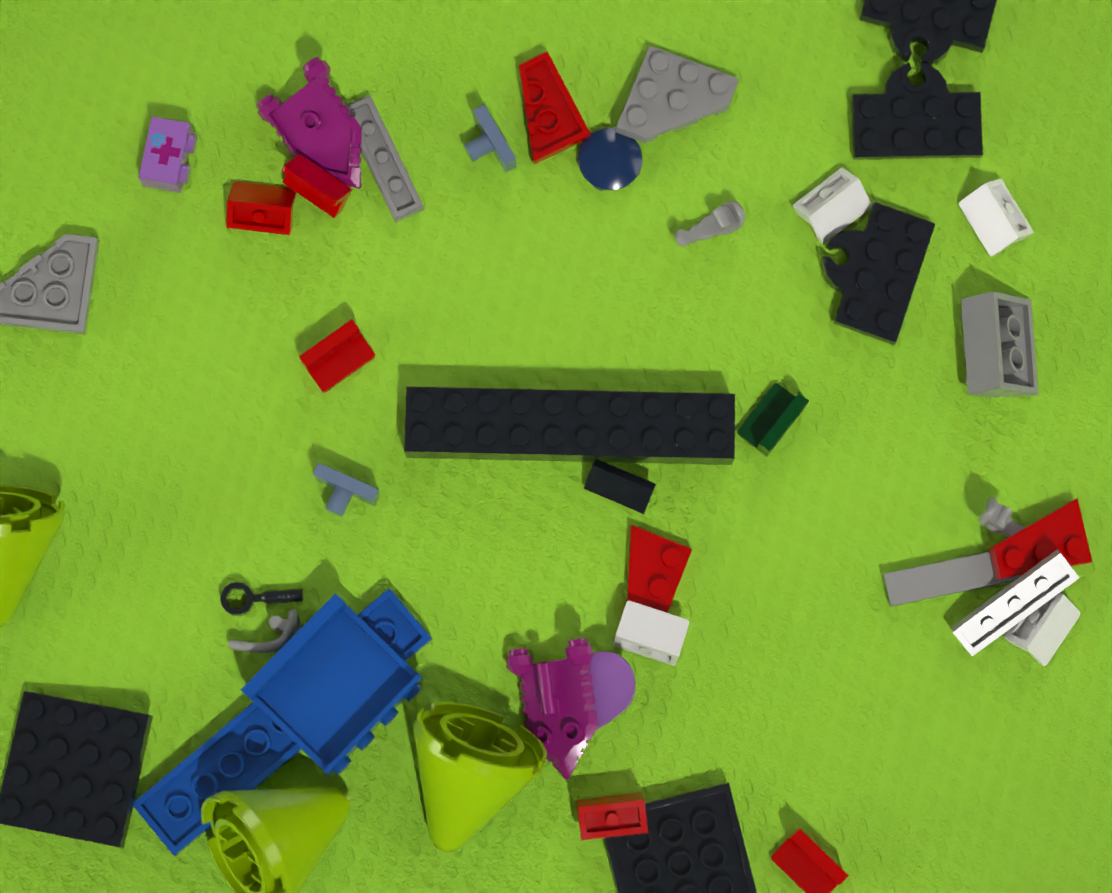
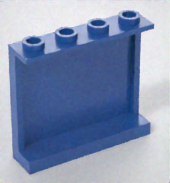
(333, 685)

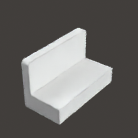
(833, 204)
(995, 216)
(1044, 628)
(651, 633)

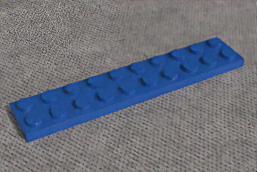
(251, 745)

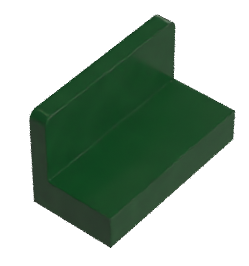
(772, 418)

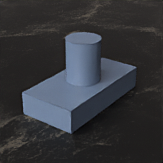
(489, 141)
(344, 489)

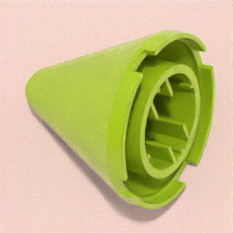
(26, 532)
(470, 768)
(272, 835)

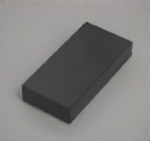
(619, 486)

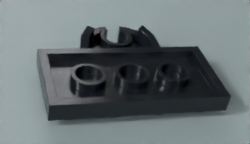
(933, 24)
(916, 120)
(878, 271)

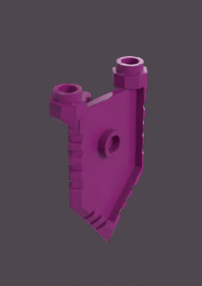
(318, 125)
(558, 702)

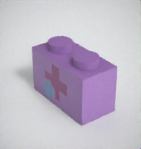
(167, 154)

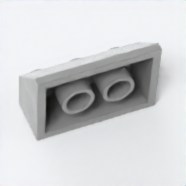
(999, 345)

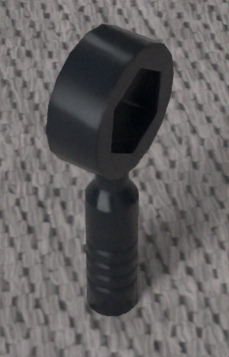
(266, 597)

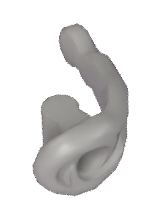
(722, 221)
(997, 518)
(287, 626)

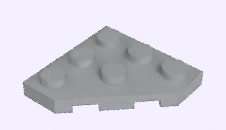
(673, 95)
(52, 288)

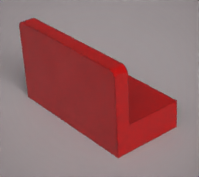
(316, 185)
(260, 208)
(337, 356)
(612, 816)
(808, 864)

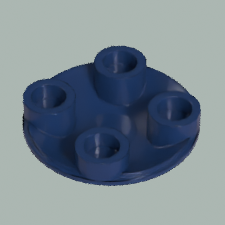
(609, 159)

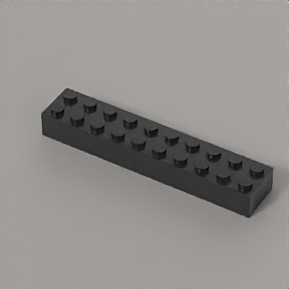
(570, 425)

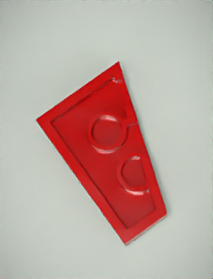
(550, 110)
(1031, 545)
(654, 569)

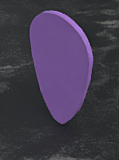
(612, 684)

